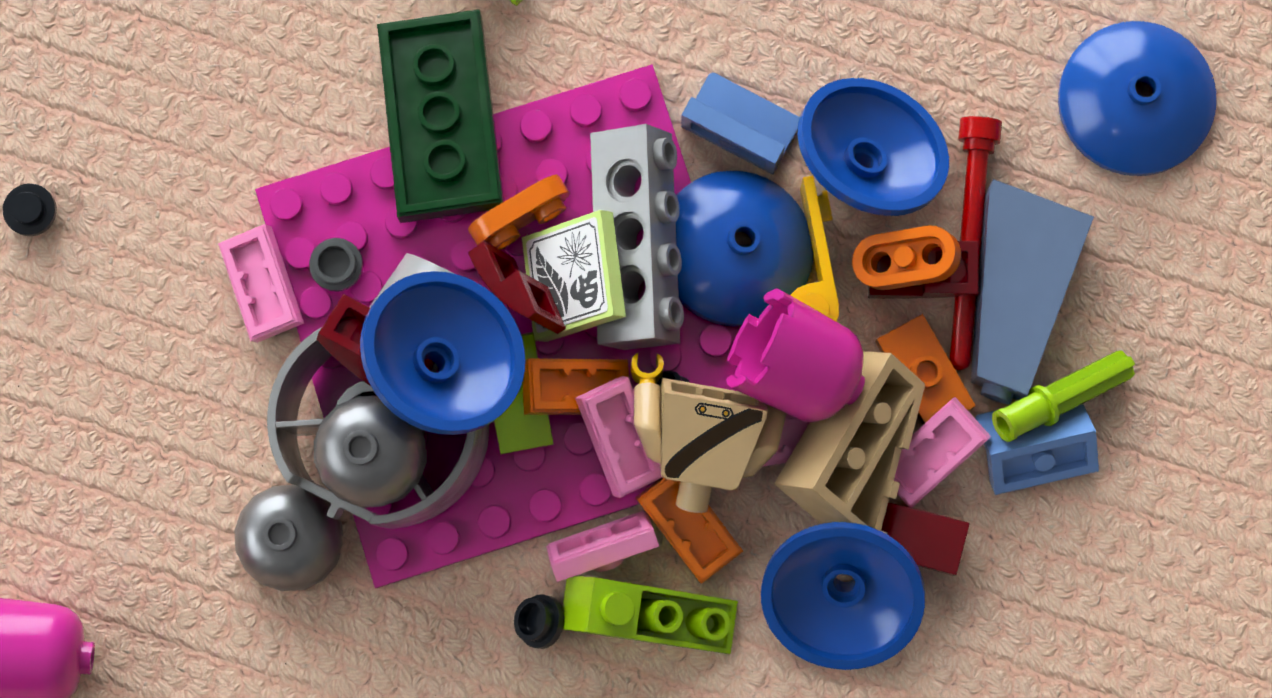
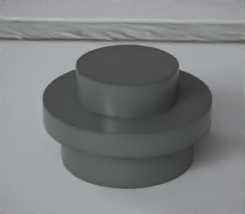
(336, 264)

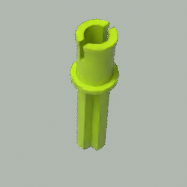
(1049, 402)

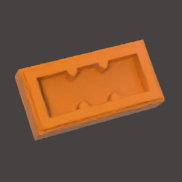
(923, 355)
(554, 383)
(696, 537)

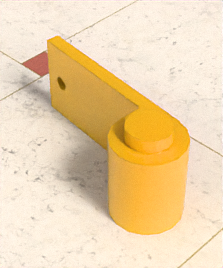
(821, 294)

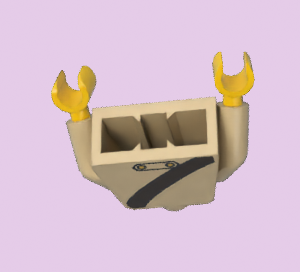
(702, 434)

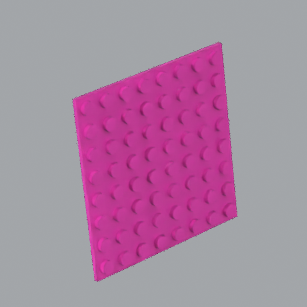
(522, 490)

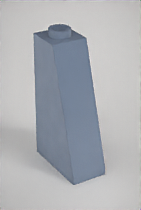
(1022, 281)

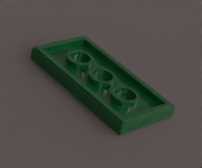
(440, 116)

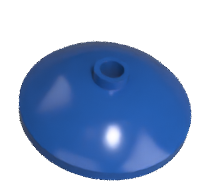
(1117, 124)
(873, 147)
(717, 274)
(458, 329)
(837, 620)

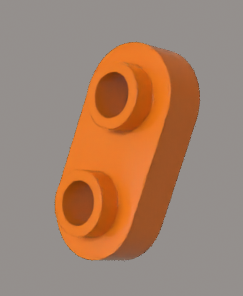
(538, 202)
(908, 257)

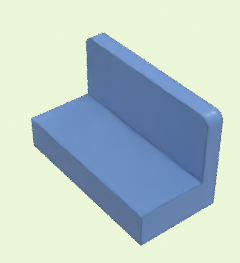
(740, 122)
(1041, 454)

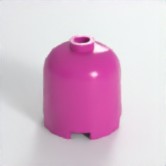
(797, 360)
(41, 650)

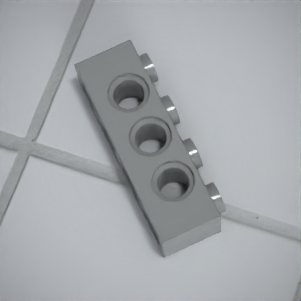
(616, 164)

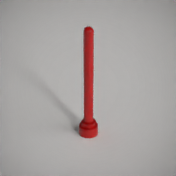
(979, 141)

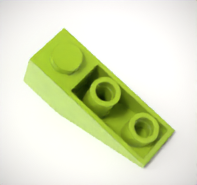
(648, 614)

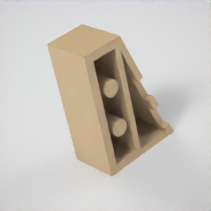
(850, 461)

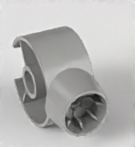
(285, 428)

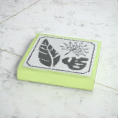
(581, 271)

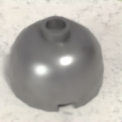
(368, 453)
(288, 538)

